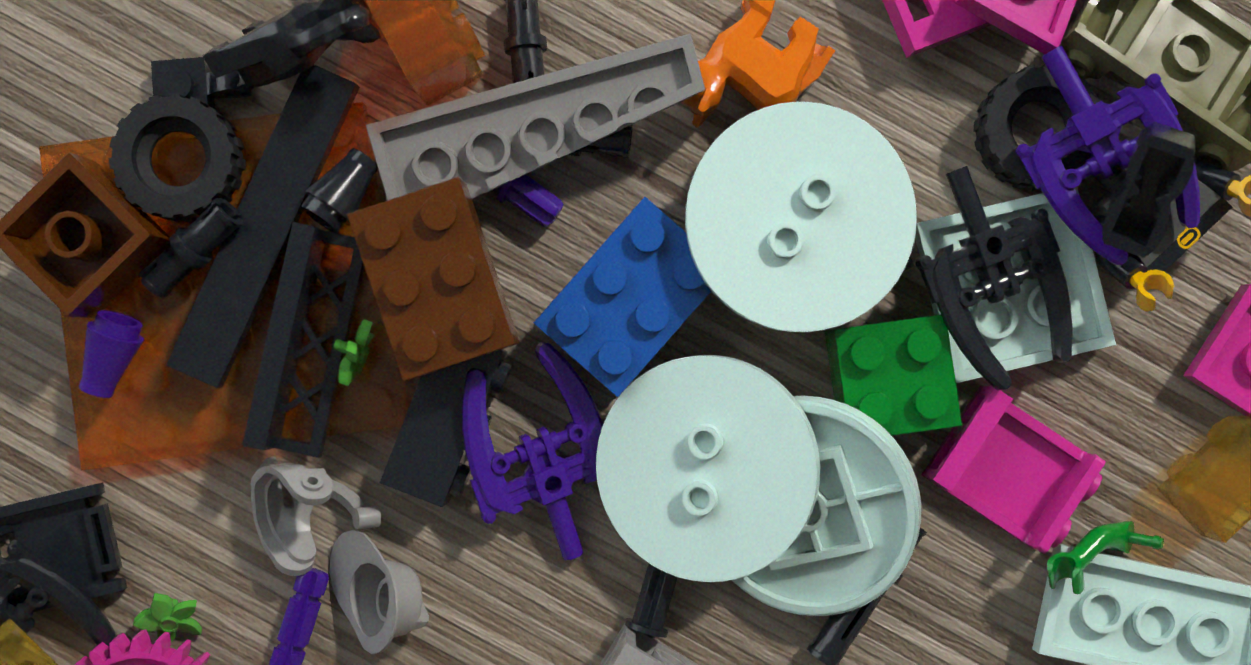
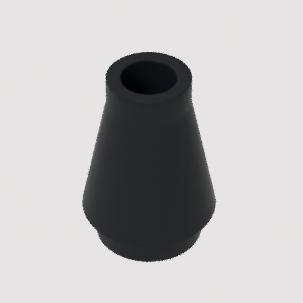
(340, 191)

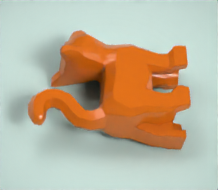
(757, 67)

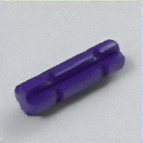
(299, 618)

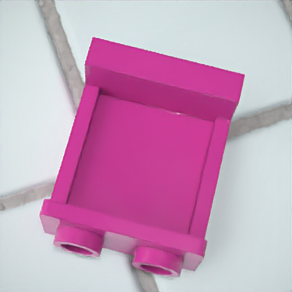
(1014, 470)

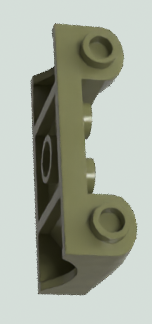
(1195, 52)

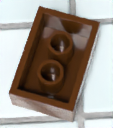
(433, 278)

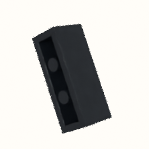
(430, 444)

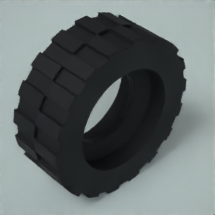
(996, 117)
(145, 127)

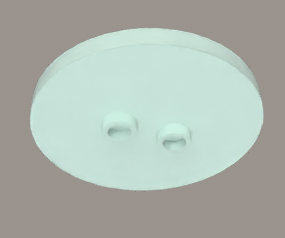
(800, 217)
(708, 468)
(859, 524)

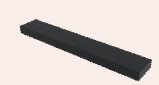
(268, 209)

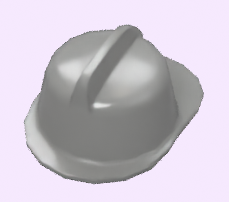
(374, 592)

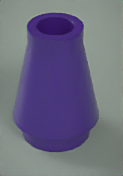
(108, 351)

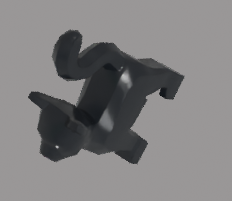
(291, 41)

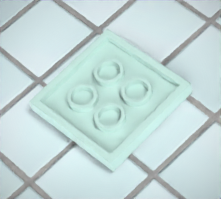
(1019, 325)

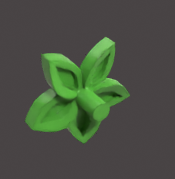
(356, 353)
(168, 616)

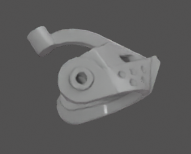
(286, 529)

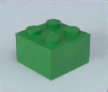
(896, 373)

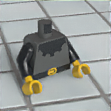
(1148, 273)

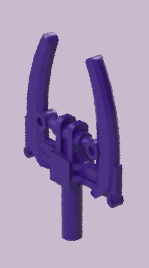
(1096, 132)
(547, 476)

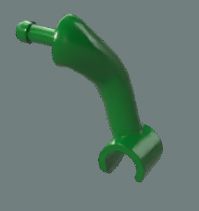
(1107, 536)

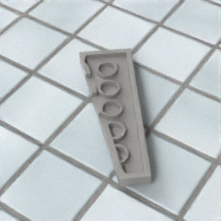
(531, 122)

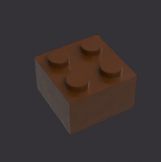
(80, 237)

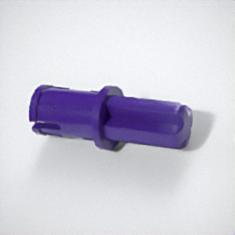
(531, 199)

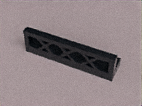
(285, 339)

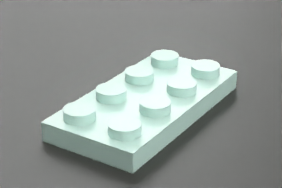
(1144, 616)

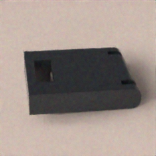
(70, 536)

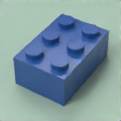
(627, 298)

